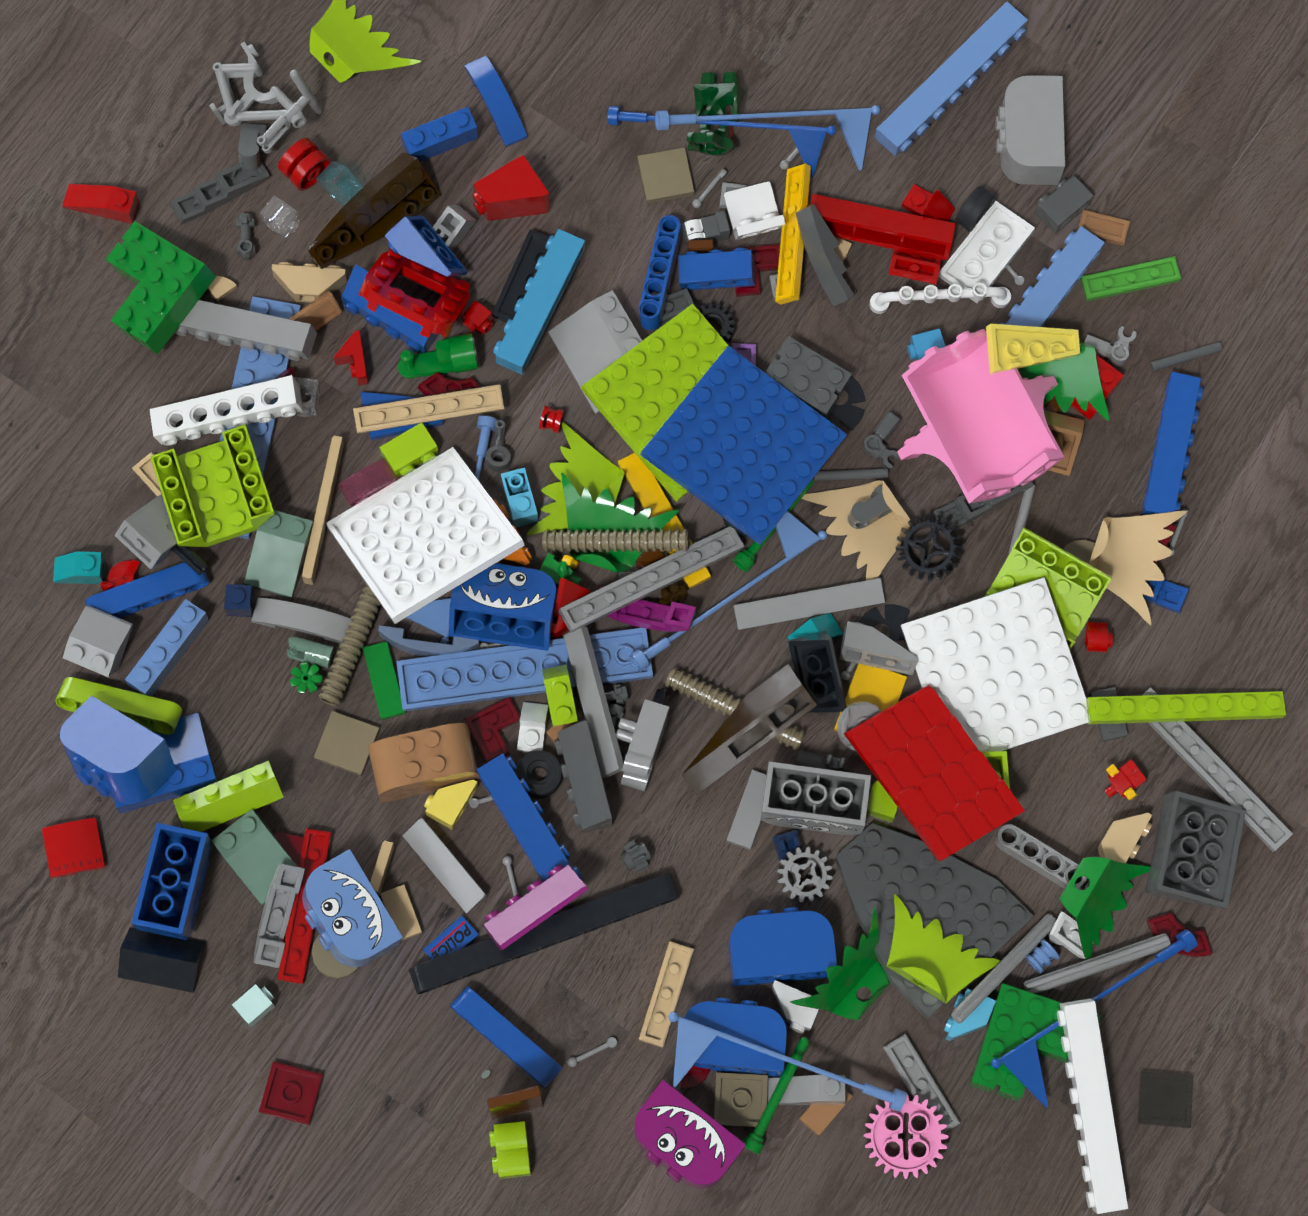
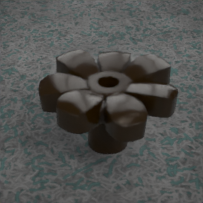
(673, 594)

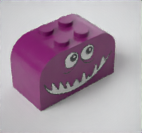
(684, 1139)

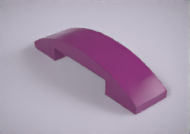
(656, 616)

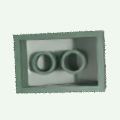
(279, 554)
(252, 852)

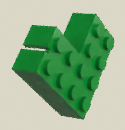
(166, 286)
(1012, 1022)

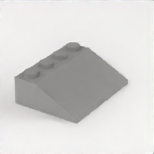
(594, 338)

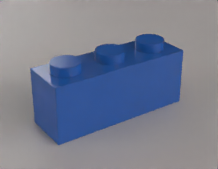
(440, 135)
(716, 269)

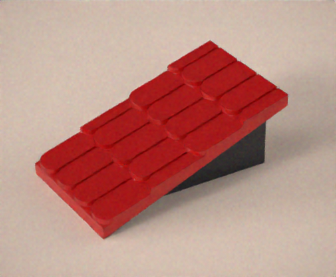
(934, 772)

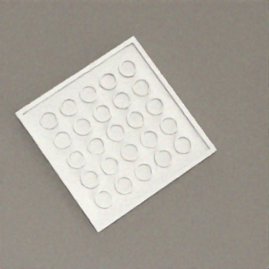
(424, 535)
(1001, 667)

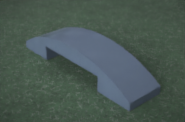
(396, 638)

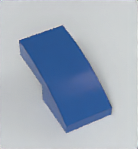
(1167, 595)

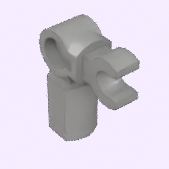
(1118, 352)

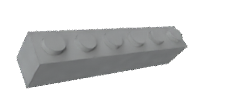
(249, 330)

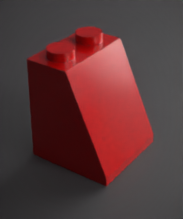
(511, 192)

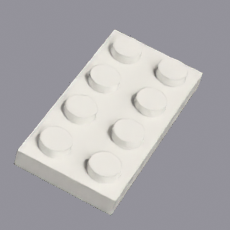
(987, 249)

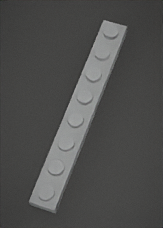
(650, 579)
(1222, 780)

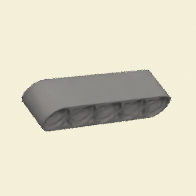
(1043, 853)

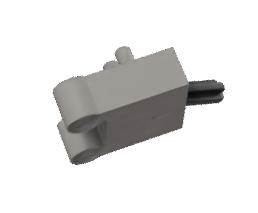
(644, 740)

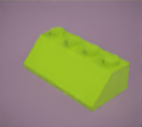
(228, 798)

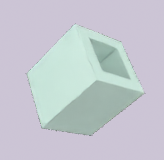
(254, 1004)

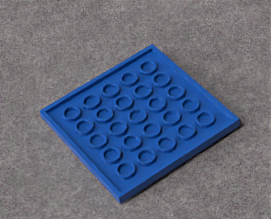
(743, 445)

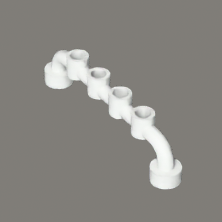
(999, 295)

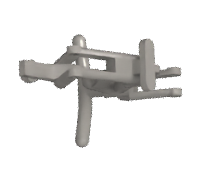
(237, 111)

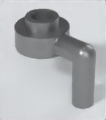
(498, 452)

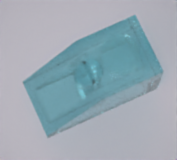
(339, 182)

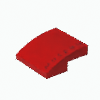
(914, 266)
(73, 848)

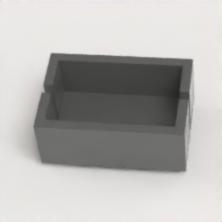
(809, 376)

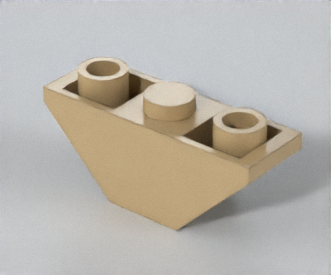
(308, 281)
(1122, 837)

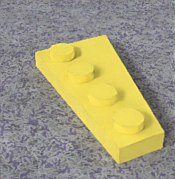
(1025, 346)

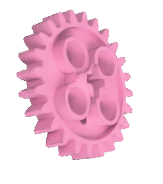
(930, 1136)

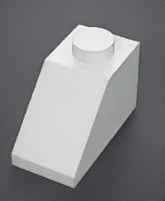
(798, 1017)

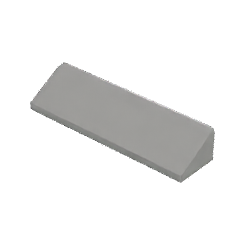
(444, 866)

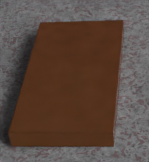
(514, 1102)

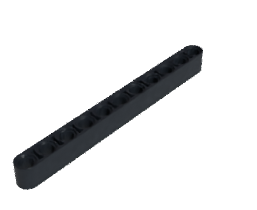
(550, 932)

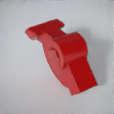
(121, 574)

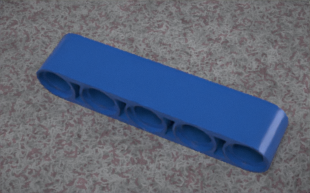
(660, 282)
(148, 591)
(506, 1037)

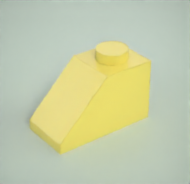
(450, 803)

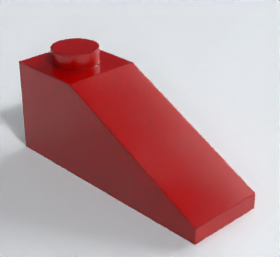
(102, 201)

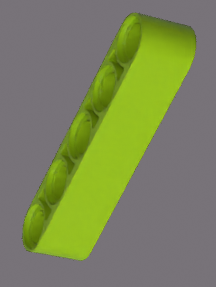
(150, 712)

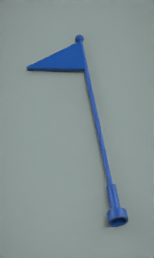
(806, 138)
(1024, 1059)

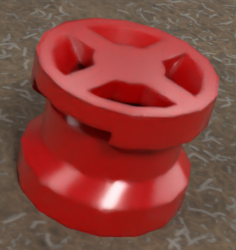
(554, 419)

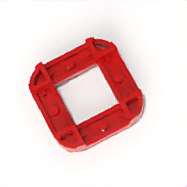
(436, 320)

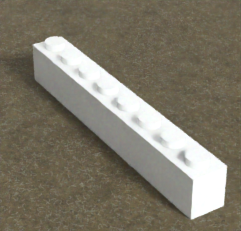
(1093, 1106)

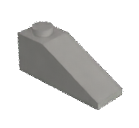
(454, 225)
(870, 647)
(811, 1091)

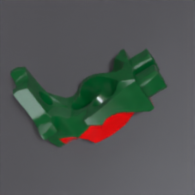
(718, 98)

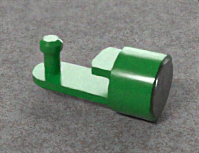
(453, 354)

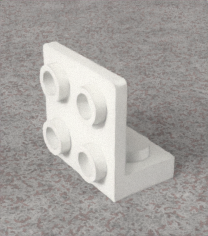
(753, 210)

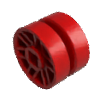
(303, 163)

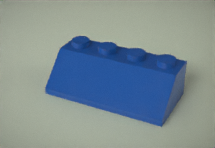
(394, 324)

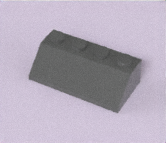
(584, 778)

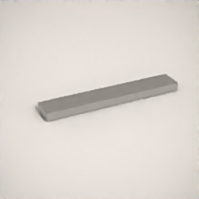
(808, 604)
(594, 702)

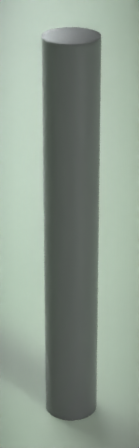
(1186, 356)
(851, 474)

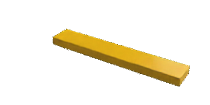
(791, 241)
(651, 496)

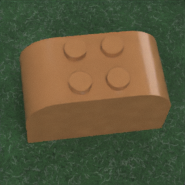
(422, 761)

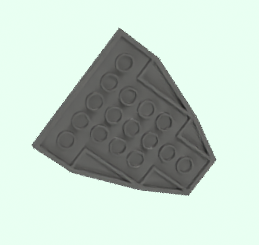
(948, 890)

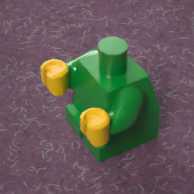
(561, 569)

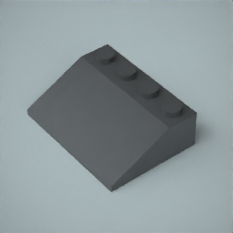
(1195, 850)

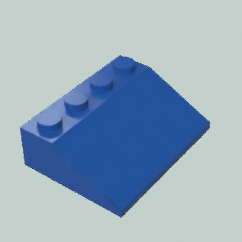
(192, 764)

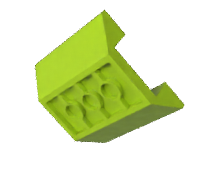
(213, 490)
(1071, 581)

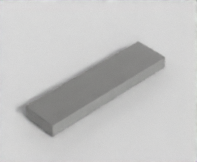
(918, 1079)

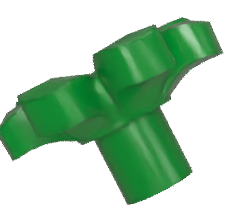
(302, 675)

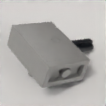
(152, 538)

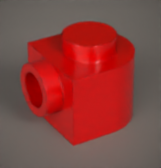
(477, 318)
(1097, 637)

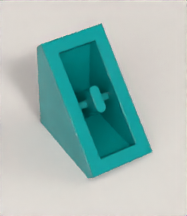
(818, 624)

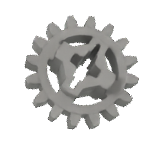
(794, 868)

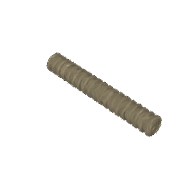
(616, 540)
(350, 648)
(722, 702)

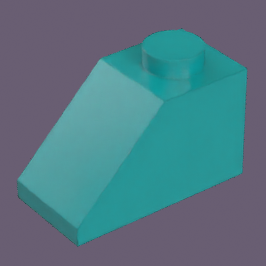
(80, 568)

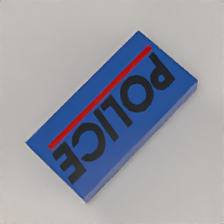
(454, 938)

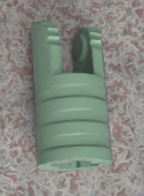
(310, 652)

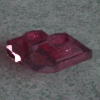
(367, 481)

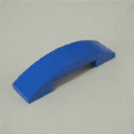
(496, 100)

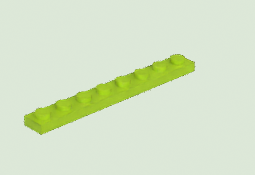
(1185, 707)

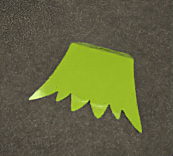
(351, 43)
(584, 469)
(929, 959)

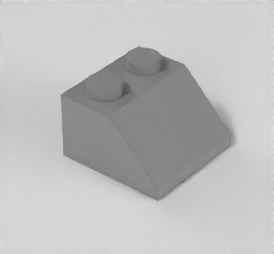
(98, 641)

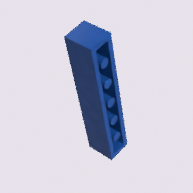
(1171, 444)
(523, 816)

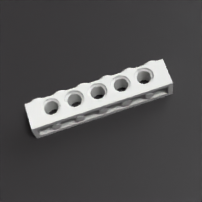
(190, 411)

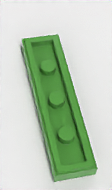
(1130, 278)

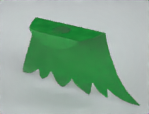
(1075, 378)
(601, 515)
(1094, 905)
(858, 971)

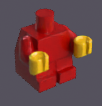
(1124, 780)

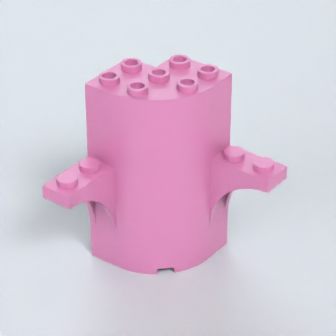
(980, 422)

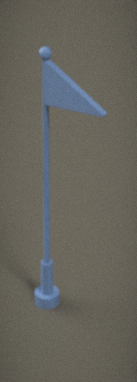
(853, 124)
(794, 539)
(436, 613)
(695, 1038)

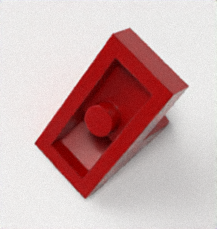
(928, 205)
(352, 353)

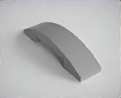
(300, 618)
(276, 915)

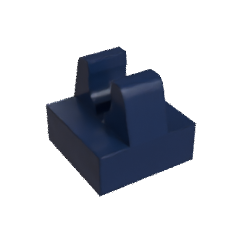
(787, 843)

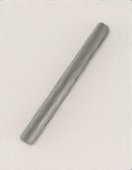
(1097, 964)
(1003, 969)

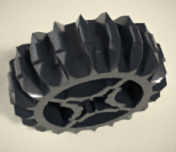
(935, 527)

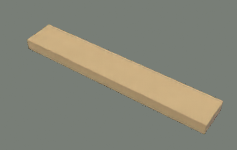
(428, 409)
(322, 510)

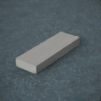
(749, 812)

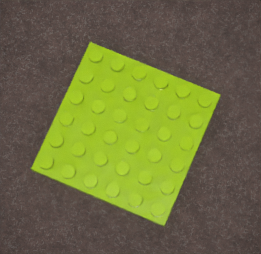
(653, 380)

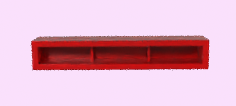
(886, 227)

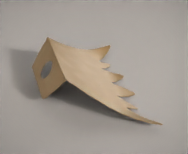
(876, 541)
(1127, 554)

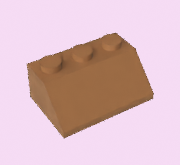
(1067, 434)

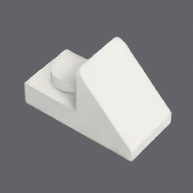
(532, 727)
(1066, 933)

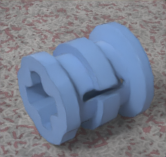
(1042, 956)

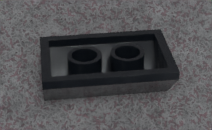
(818, 670)
(160, 960)

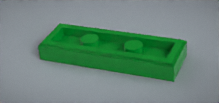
(383, 680)

